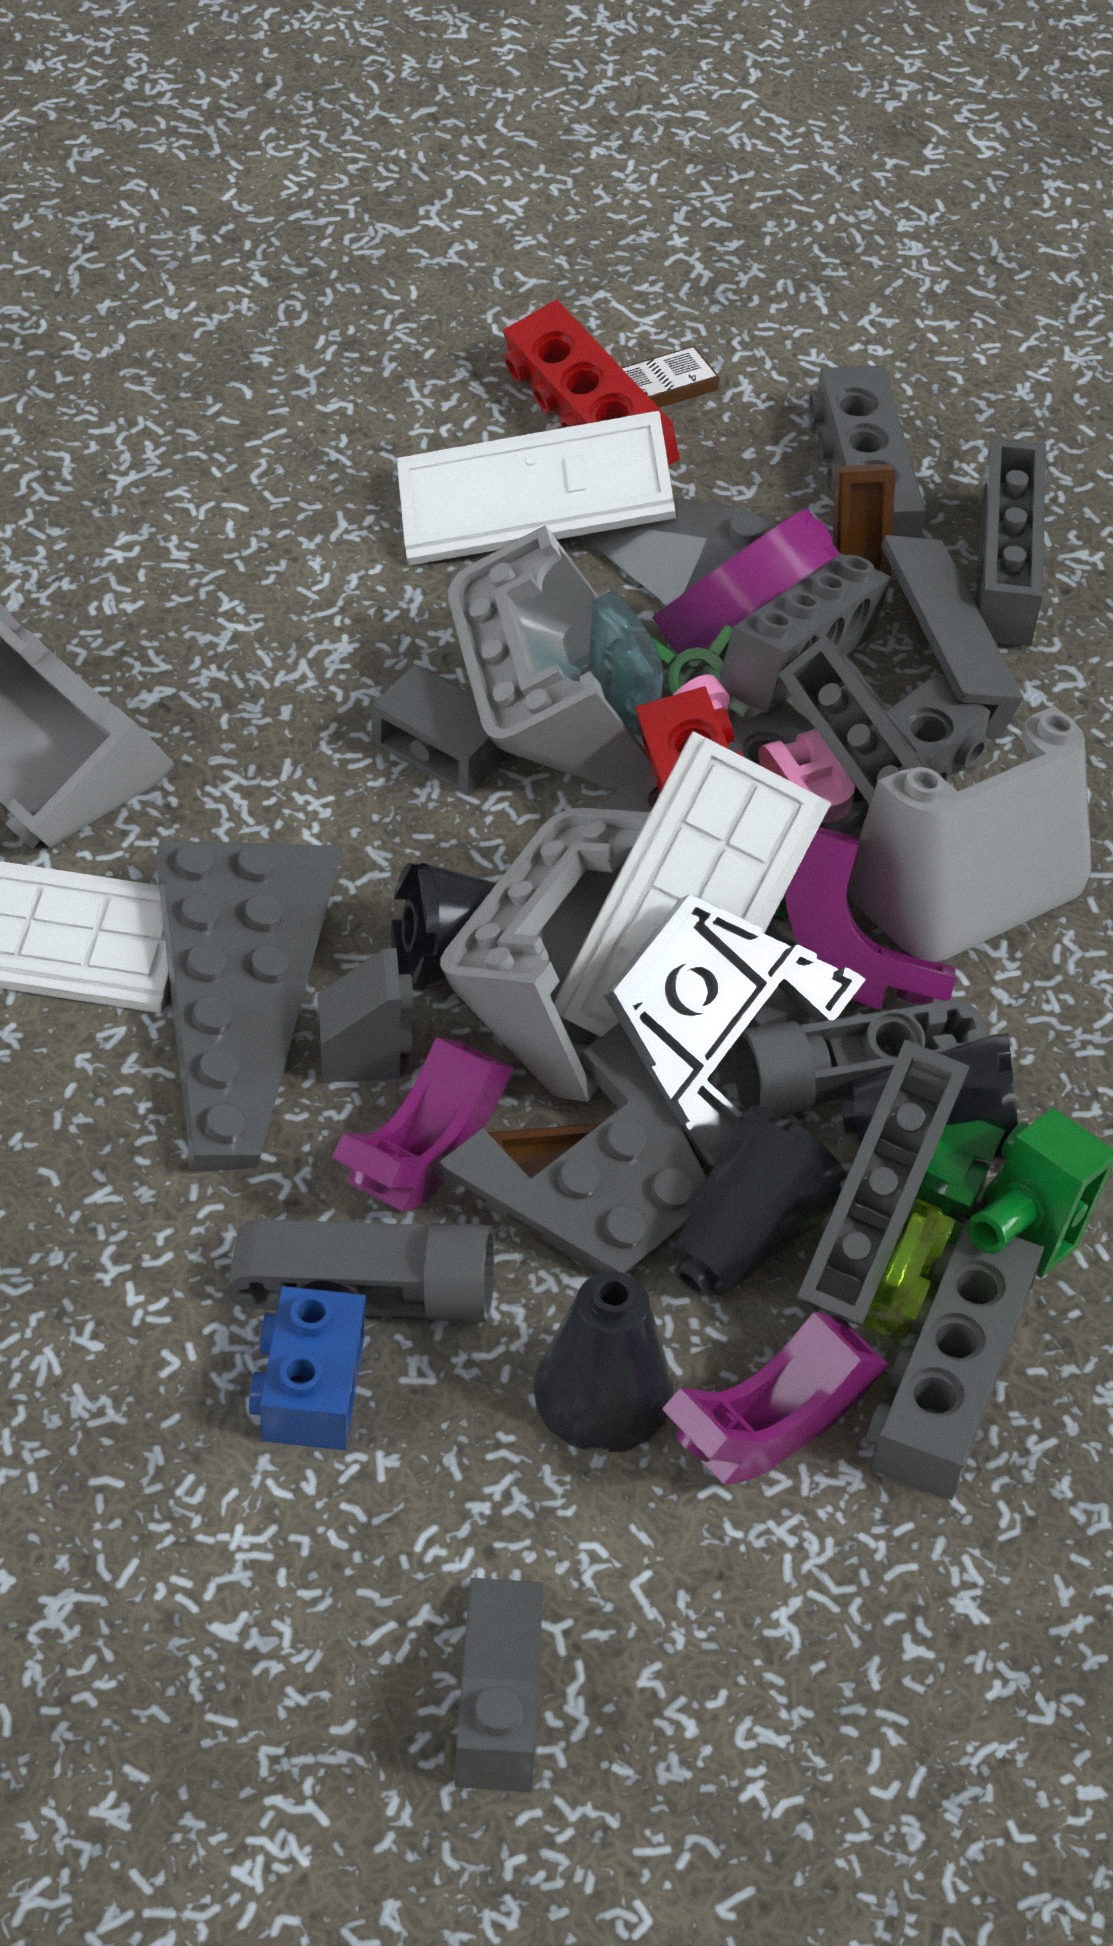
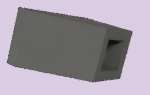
(363, 1021)

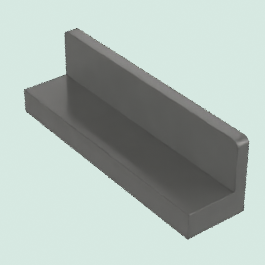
(954, 627)

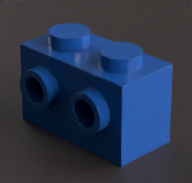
(310, 1368)

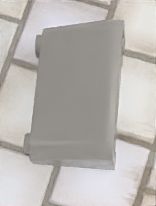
(523, 639)
(62, 744)
(976, 861)
(530, 931)

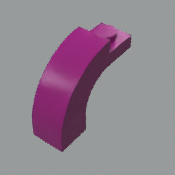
(747, 582)
(825, 926)
(440, 1113)
(781, 1405)

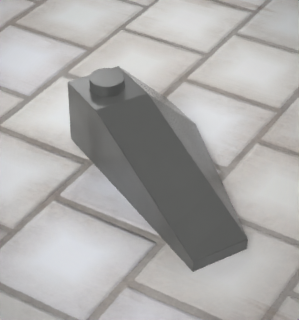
(680, 551)

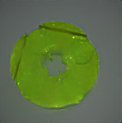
(901, 1287)

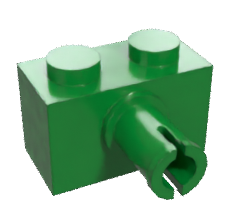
(1043, 1189)

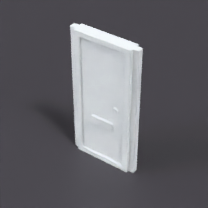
(560, 478)
(713, 833)
(82, 937)

